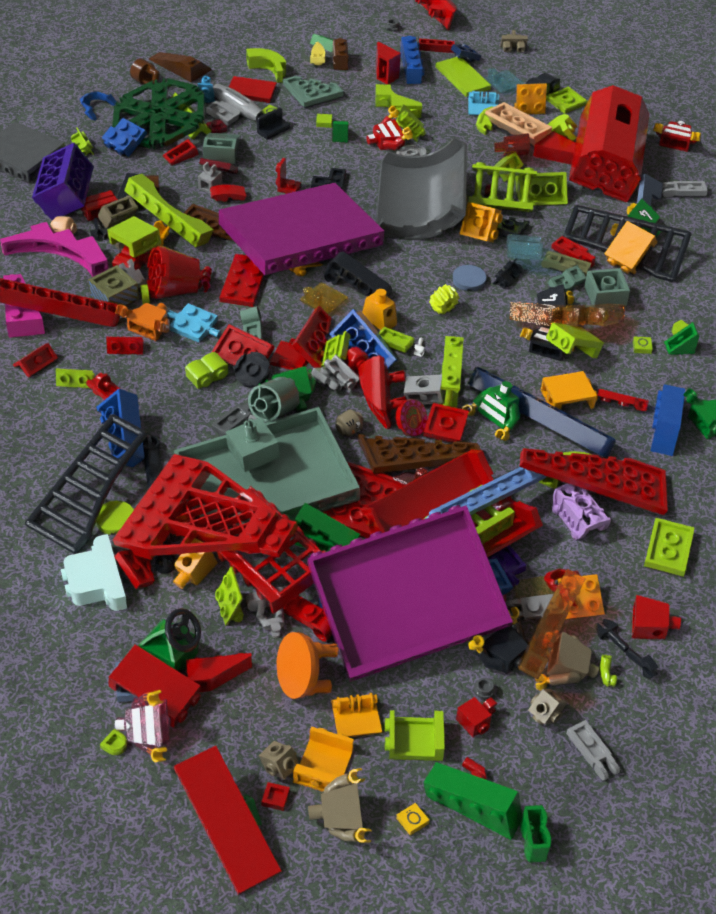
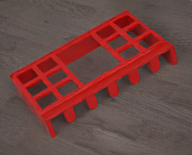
(253, 577)

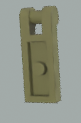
(563, 262)

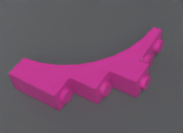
(63, 243)

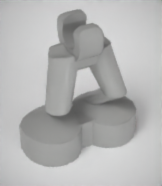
(254, 603)

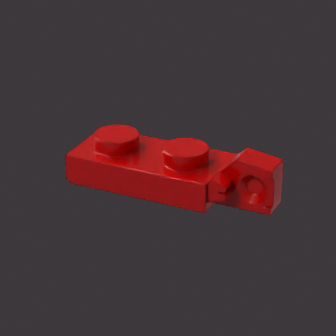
(572, 249)
(624, 400)

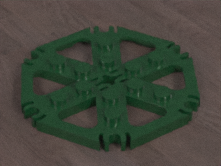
(163, 111)

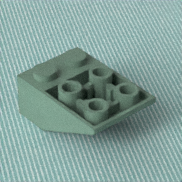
(221, 147)

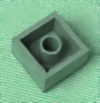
(607, 287)

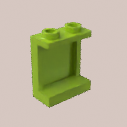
(136, 235)
(568, 336)
(415, 737)

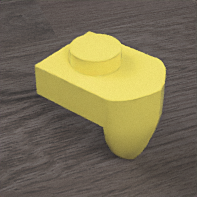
(318, 54)

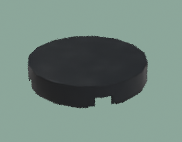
(252, 369)

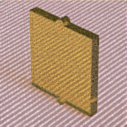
(532, 587)

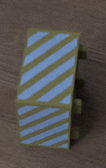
(114, 287)

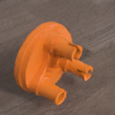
(299, 665)

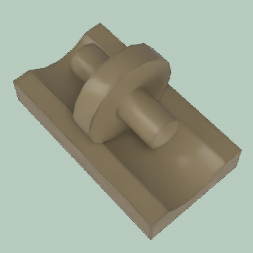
(513, 40)

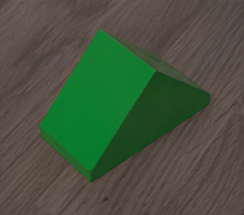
(340, 131)
(684, 341)

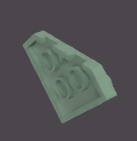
(311, 91)

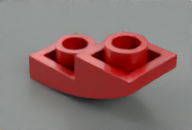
(223, 192)

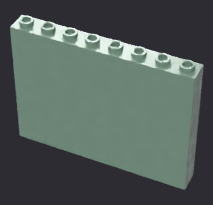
(308, 467)

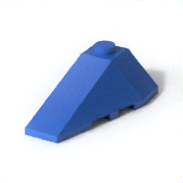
(364, 336)

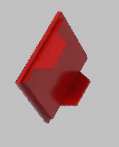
(287, 356)

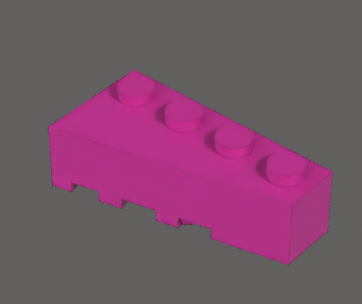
(22, 320)

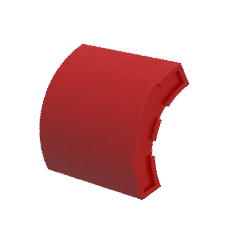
(441, 486)

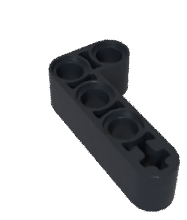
(355, 274)

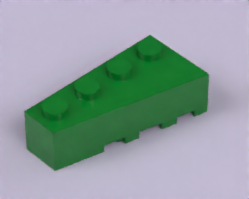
(475, 798)

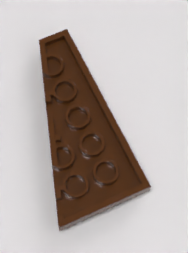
(409, 453)

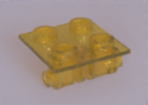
(324, 296)

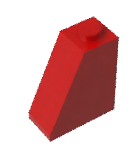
(555, 148)

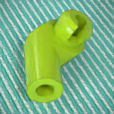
(605, 667)

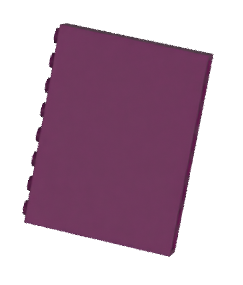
(300, 228)
(408, 592)

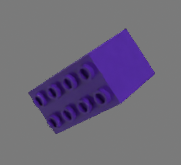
(63, 181)

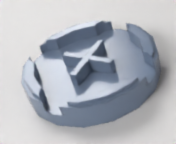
(469, 277)

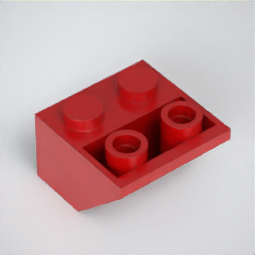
(387, 63)

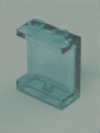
(524, 247)

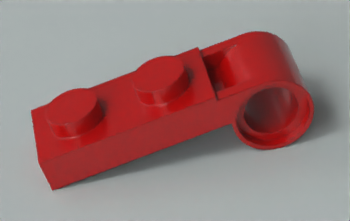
(309, 615)

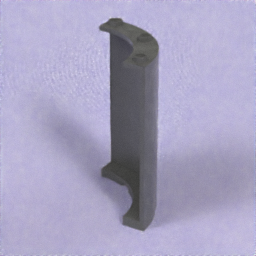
(422, 192)

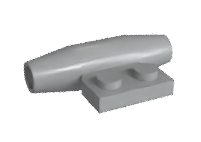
(232, 105)

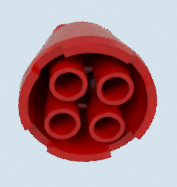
(172, 273)

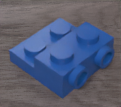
(124, 137)

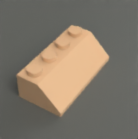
(518, 122)

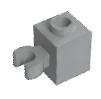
(209, 177)

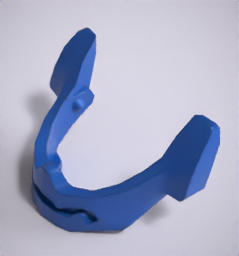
(85, 101)

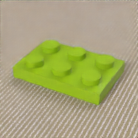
(669, 547)

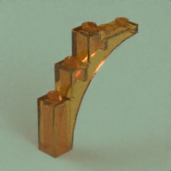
(568, 314)
(549, 624)

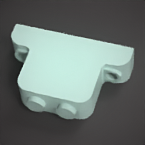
(94, 576)

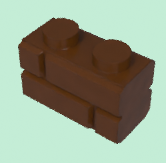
(340, 54)

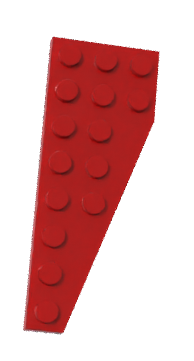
(618, 479)

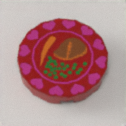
(411, 417)

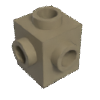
(547, 707)
(279, 759)

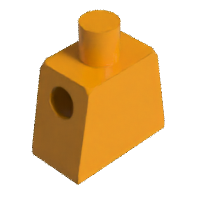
(380, 310)
(193, 567)

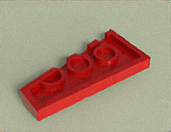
(313, 337)

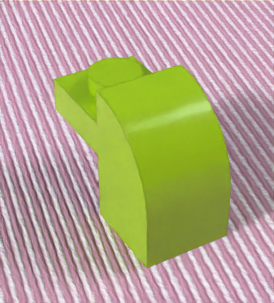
(564, 126)

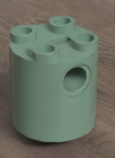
(273, 398)

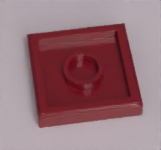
(222, 166)

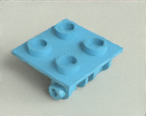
(477, 104)

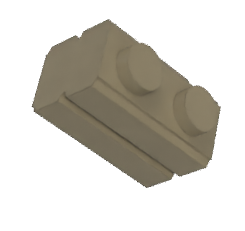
(117, 211)

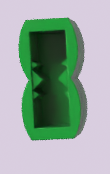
(535, 833)

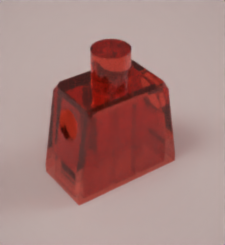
(520, 145)

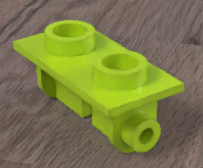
(80, 140)
(73, 377)

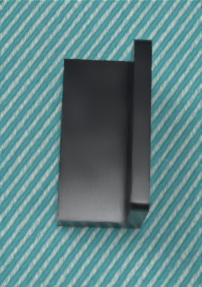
(272, 124)

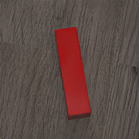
(436, 45)

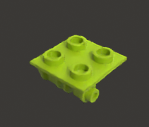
(408, 119)
(229, 598)

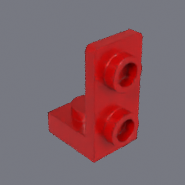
(285, 185)

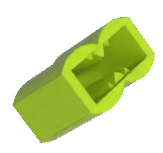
(206, 370)

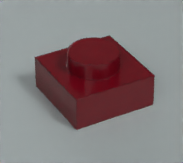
(217, 126)

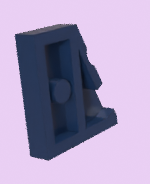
(464, 50)

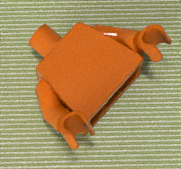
(146, 320)

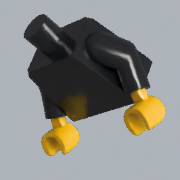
(503, 648)

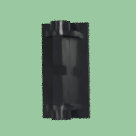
(511, 270)

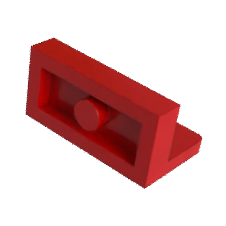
(36, 359)

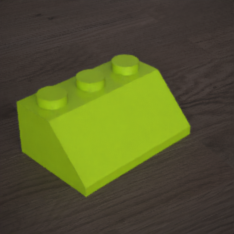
(545, 188)

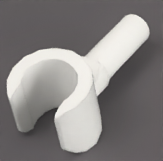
(419, 349)

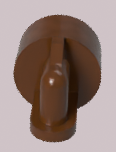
(144, 71)

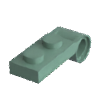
(252, 321)

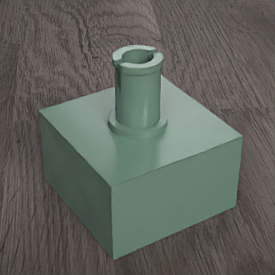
(252, 444)

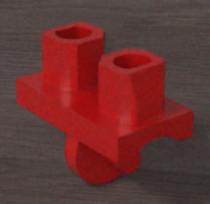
(102, 385)

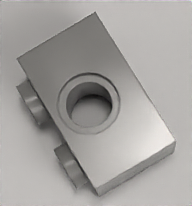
(425, 389)

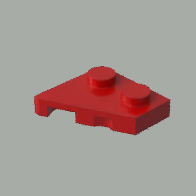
(136, 568)

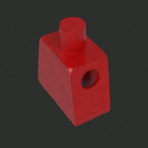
(652, 619)

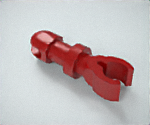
(207, 271)

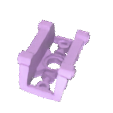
(572, 513)

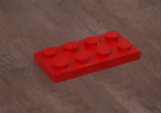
(242, 282)

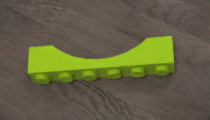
(190, 228)

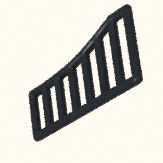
(671, 231)
(100, 496)

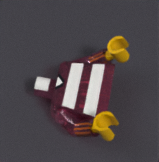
(147, 724)

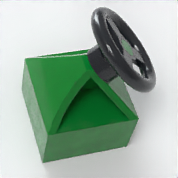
(172, 641)

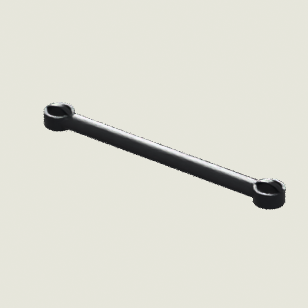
(152, 470)

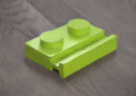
(337, 345)

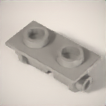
(342, 372)

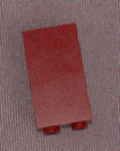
(144, 673)

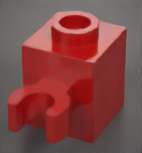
(476, 716)

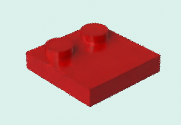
(446, 423)

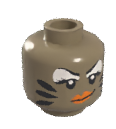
(349, 423)

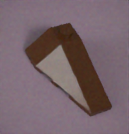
(181, 65)

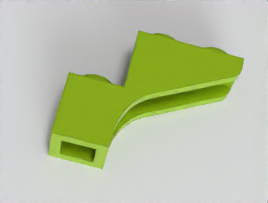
(386, 98)

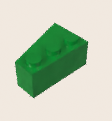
(323, 529)

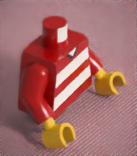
(388, 133)
(676, 135)

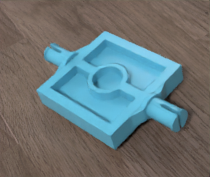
(193, 323)

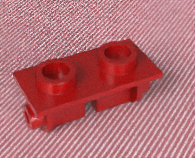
(124, 345)

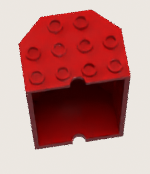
(611, 142)

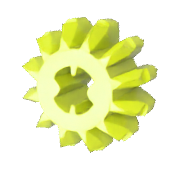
(444, 299)

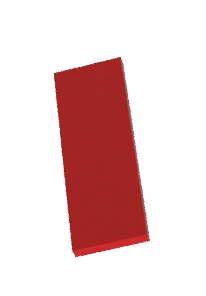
(227, 820)

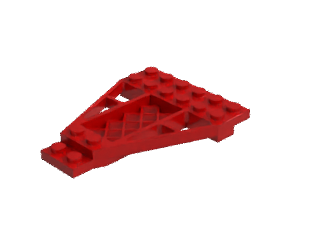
(179, 489)

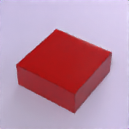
(275, 796)

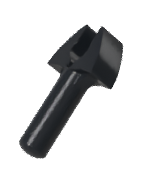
(98, 229)
(610, 633)
(647, 663)

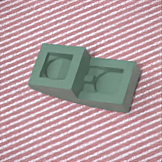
(570, 278)

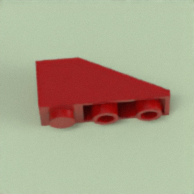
(217, 670)

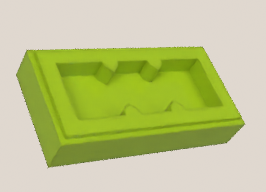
(396, 339)

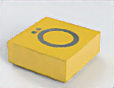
(412, 819)

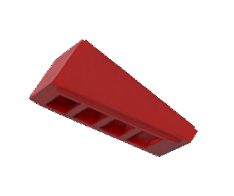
(187, 147)

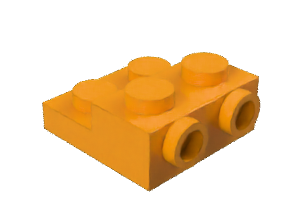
(481, 222)

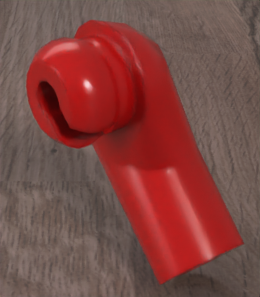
(475, 768)

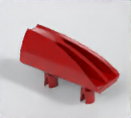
(441, 10)
(376, 387)

